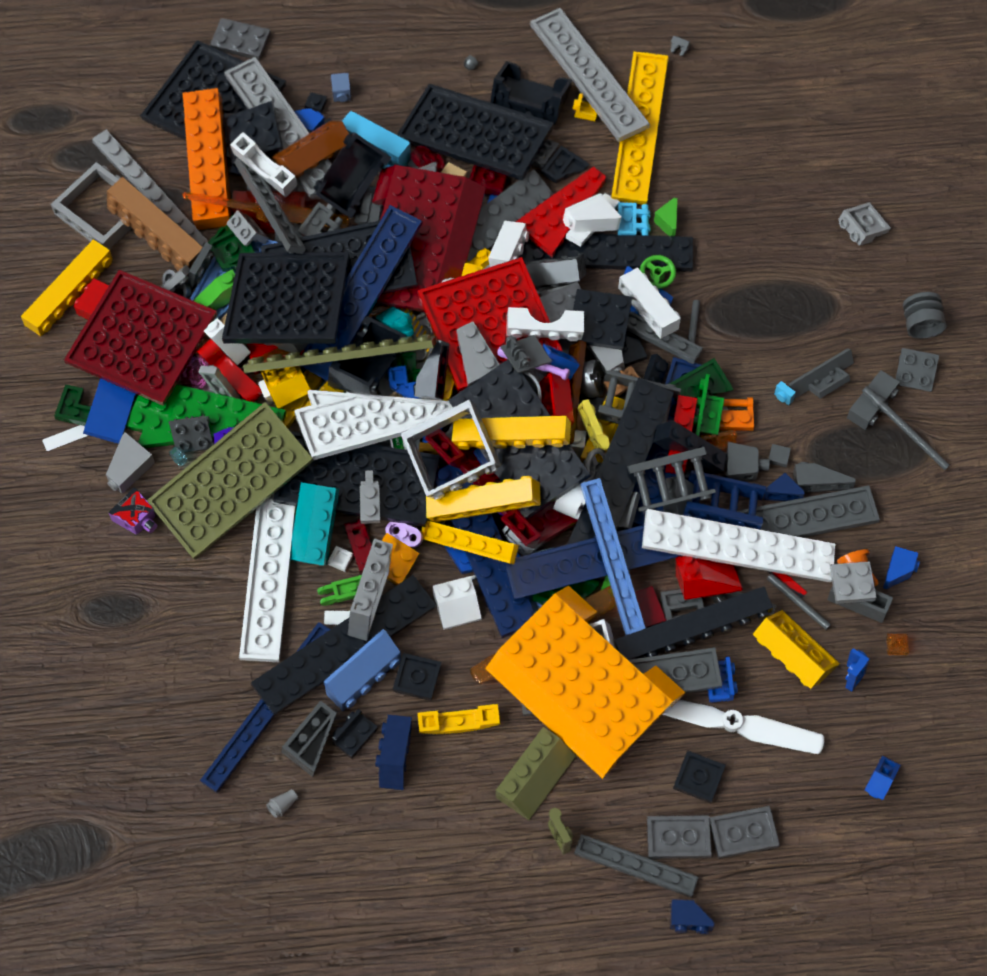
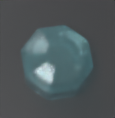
(178, 456)

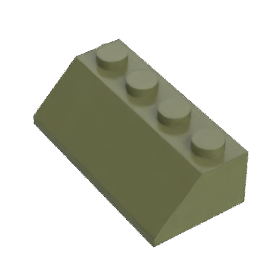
(535, 774)

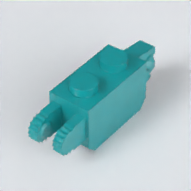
(397, 320)

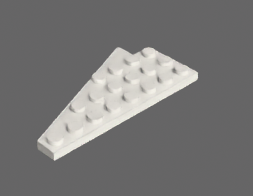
(352, 420)

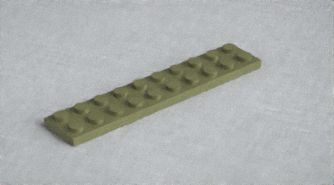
(333, 354)

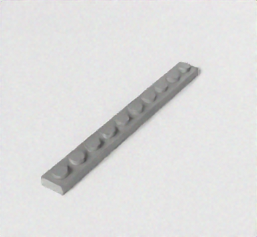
(143, 183)

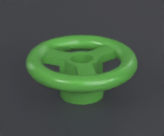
(657, 279)

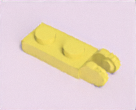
(592, 425)

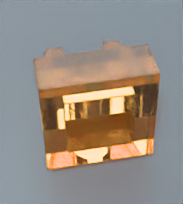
(897, 644)

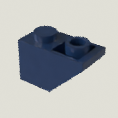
(687, 916)

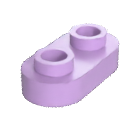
(405, 533)

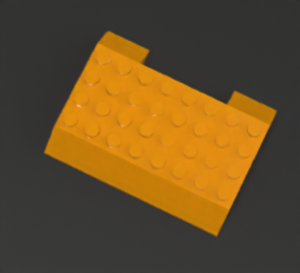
(581, 682)

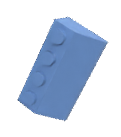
(362, 670)

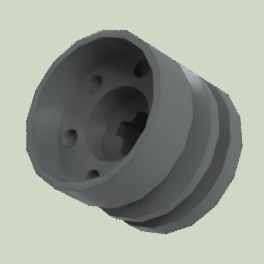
(924, 315)

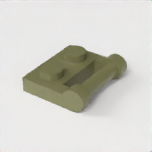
(560, 833)

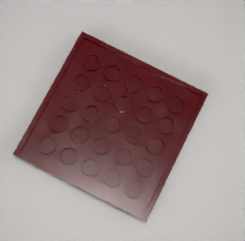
(140, 337)

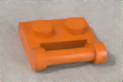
(737, 419)

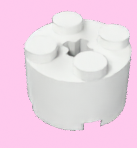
(571, 502)

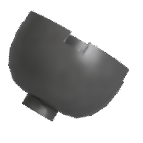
(591, 380)

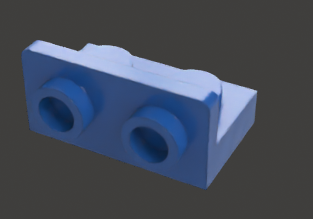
(857, 668)

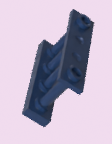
(736, 489)

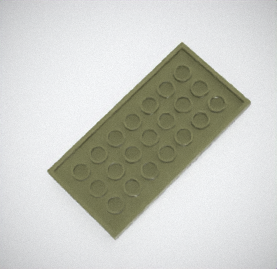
(230, 480)

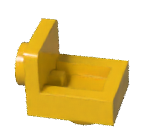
(584, 109)

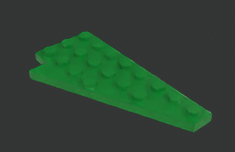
(184, 402)

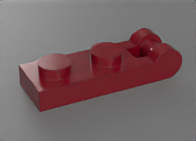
(359, 543)

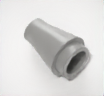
(281, 803)

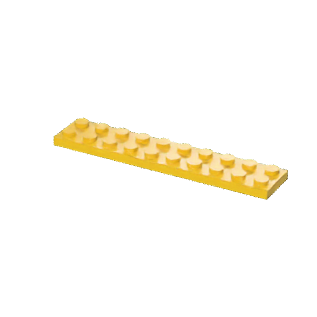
(637, 151)

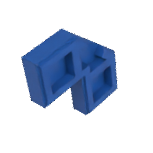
(399, 382)

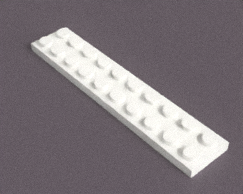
(738, 545)
(267, 582)

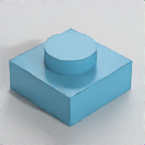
(784, 393)

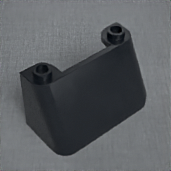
(525, 95)
(350, 174)
(364, 373)

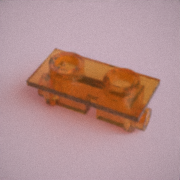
(722, 439)

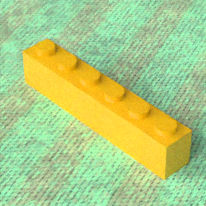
(66, 288)
(514, 432)
(484, 499)

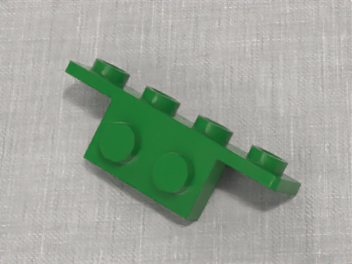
(709, 411)

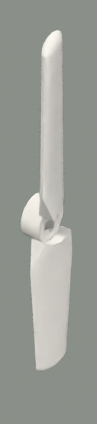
(752, 727)

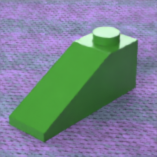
(217, 292)

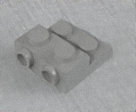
(863, 223)

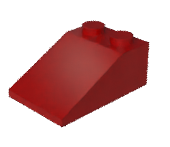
(705, 577)

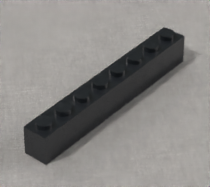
(696, 625)

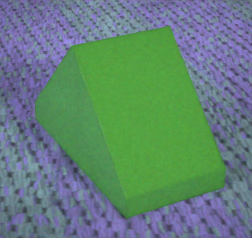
(666, 217)

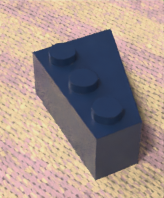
(394, 751)

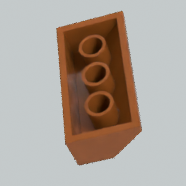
(312, 148)

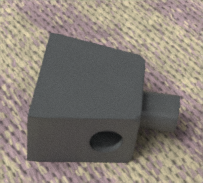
(743, 462)

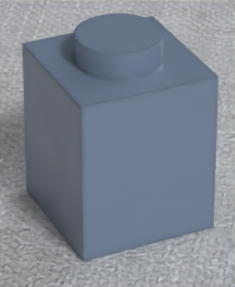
(341, 87)

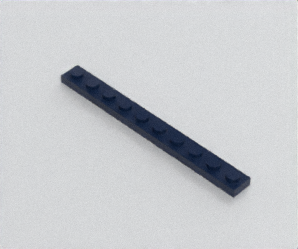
(246, 734)

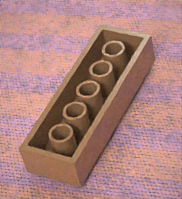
(152, 224)

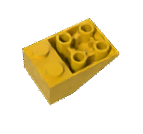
(285, 384)

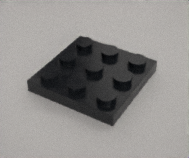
(259, 125)
(604, 318)

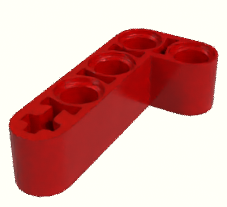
(242, 384)

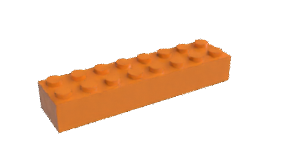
(206, 156)

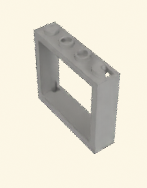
(60, 210)
(435, 423)
(370, 589)

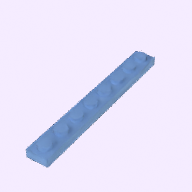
(612, 556)

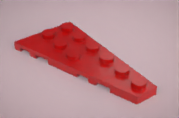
(546, 220)

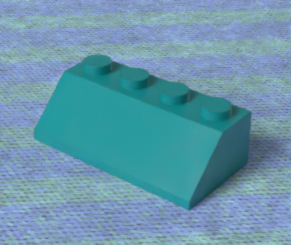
(314, 523)

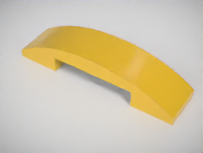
(458, 721)

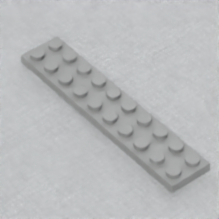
(589, 75)
(256, 88)

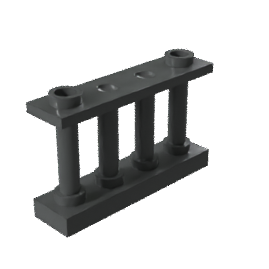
(609, 413)
(658, 465)

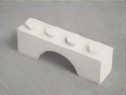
(275, 175)
(522, 324)

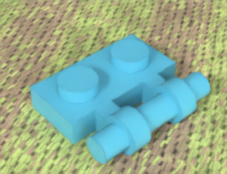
(628, 221)

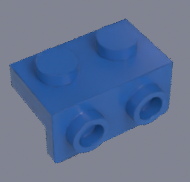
(729, 687)

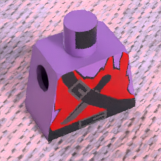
(134, 513)

